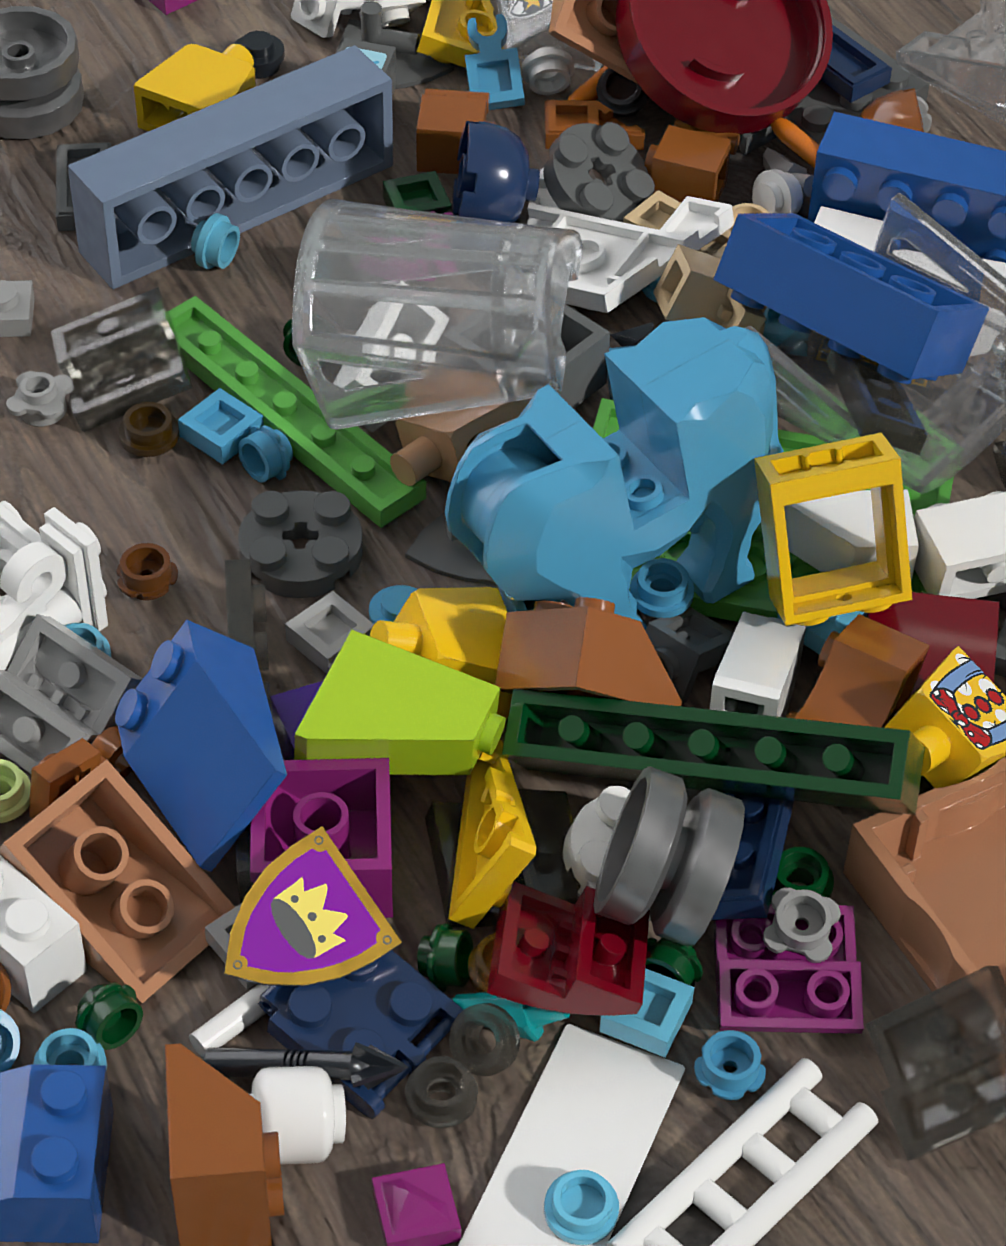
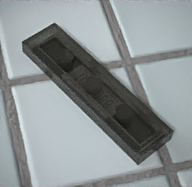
(877, 402)

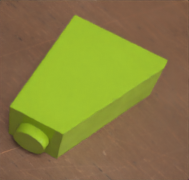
(400, 709)

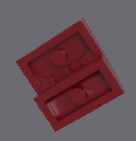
(944, 625)
(567, 955)

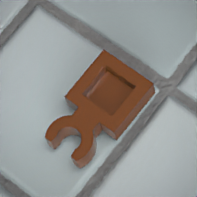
(66, 768)

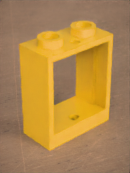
(824, 473)

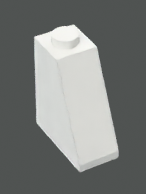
(759, 667)

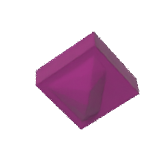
(416, 1207)

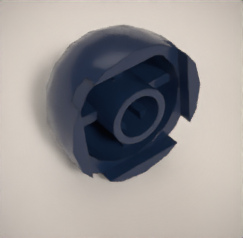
(493, 174)

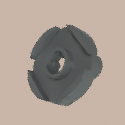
(609, 153)
(282, 517)

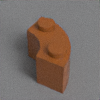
(864, 675)

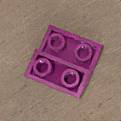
(784, 989)

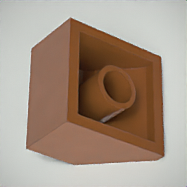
(582, 654)
(219, 1157)

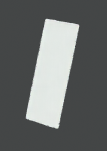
(588, 1112)

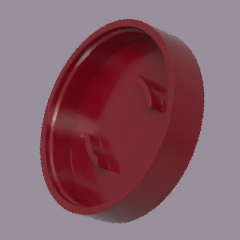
(726, 60)

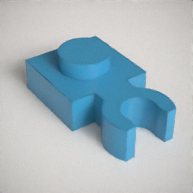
(493, 68)

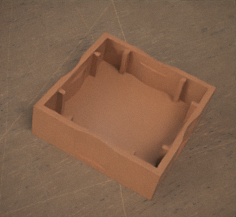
(939, 877)

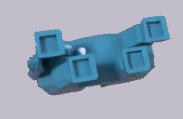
(574, 512)

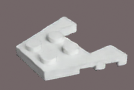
(627, 257)

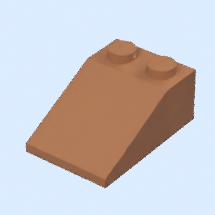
(121, 879)

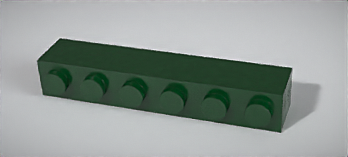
(717, 750)

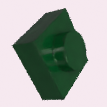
(417, 192)

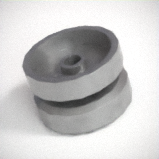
(37, 73)
(669, 857)

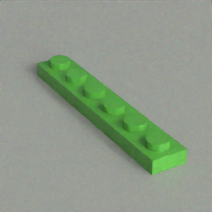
(341, 457)

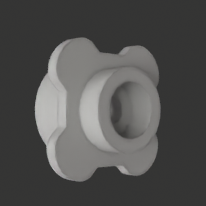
(40, 398)
(804, 905)

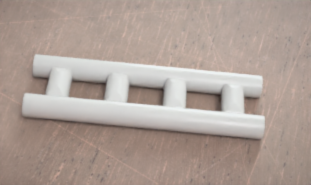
(746, 1139)

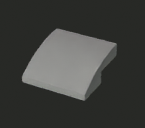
(57, 693)

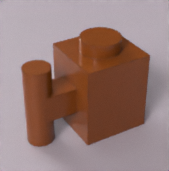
(441, 126)
(691, 162)

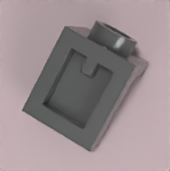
(688, 646)

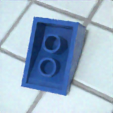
(203, 739)
(53, 1152)

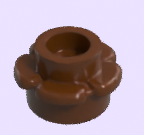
(146, 572)

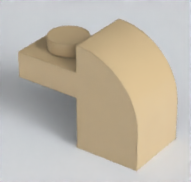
(690, 292)

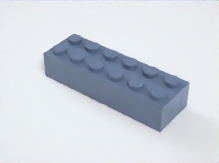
(234, 158)

